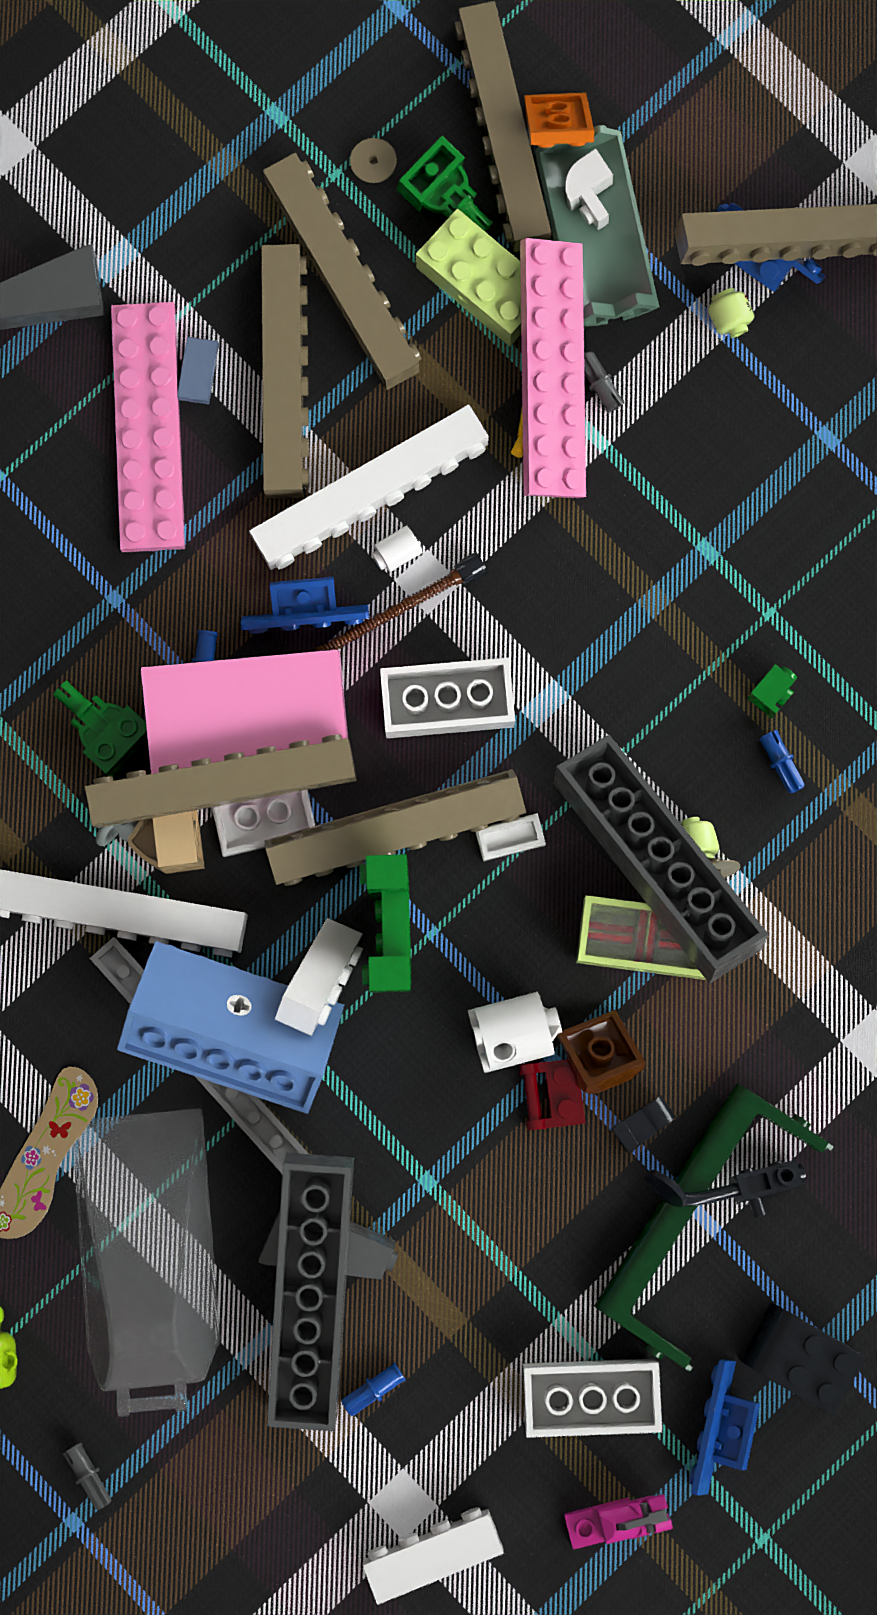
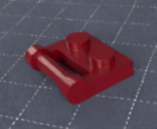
(563, 1095)

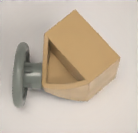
(164, 842)

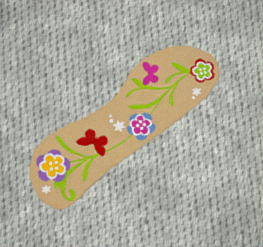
(31, 1180)

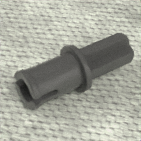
(601, 383)
(87, 1476)

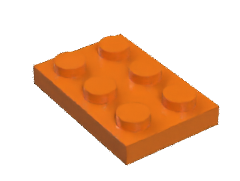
(558, 119)

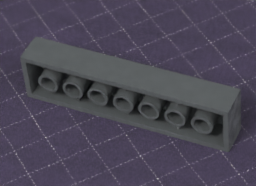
(660, 859)
(310, 1291)

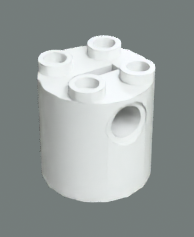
(514, 1031)

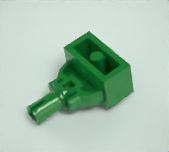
(441, 184)
(109, 733)

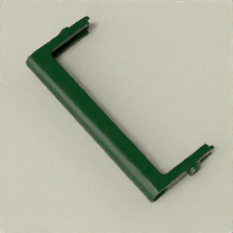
(669, 1220)

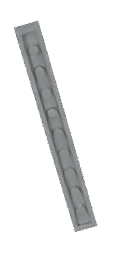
(244, 1108)

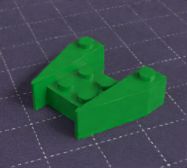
(389, 881)

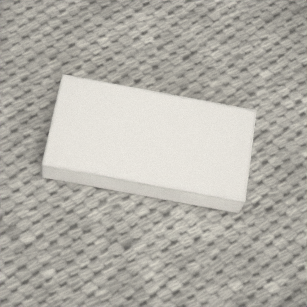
(510, 837)

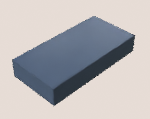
(198, 370)

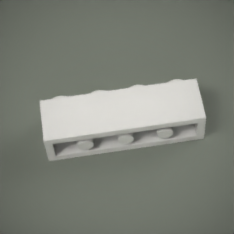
(318, 977)
(432, 1555)

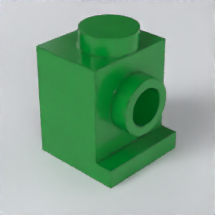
(773, 689)

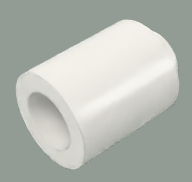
(396, 549)

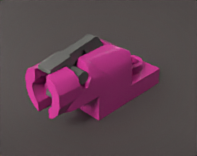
(618, 1521)

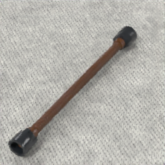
(467, 570)

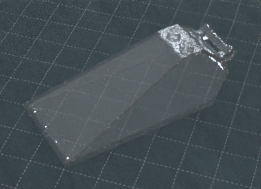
(147, 1254)

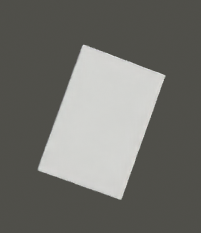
(249, 823)

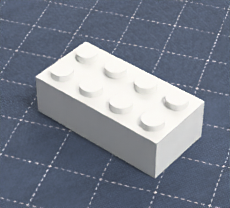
(447, 697)
(592, 1397)

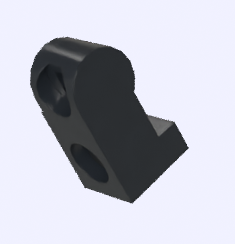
(643, 1124)

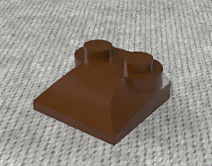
(601, 1053)

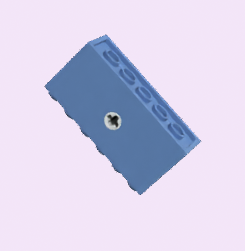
(224, 1028)

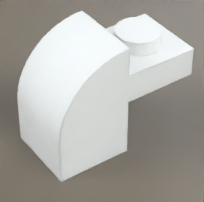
(583, 183)

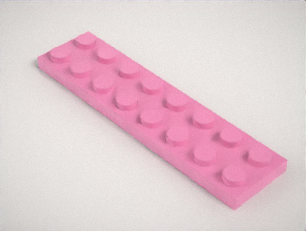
(552, 368)
(147, 427)

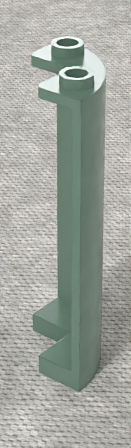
(616, 256)

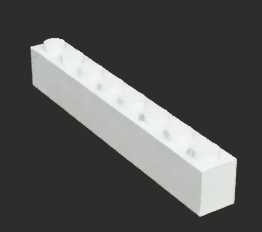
(369, 488)
(121, 912)

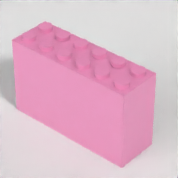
(241, 706)

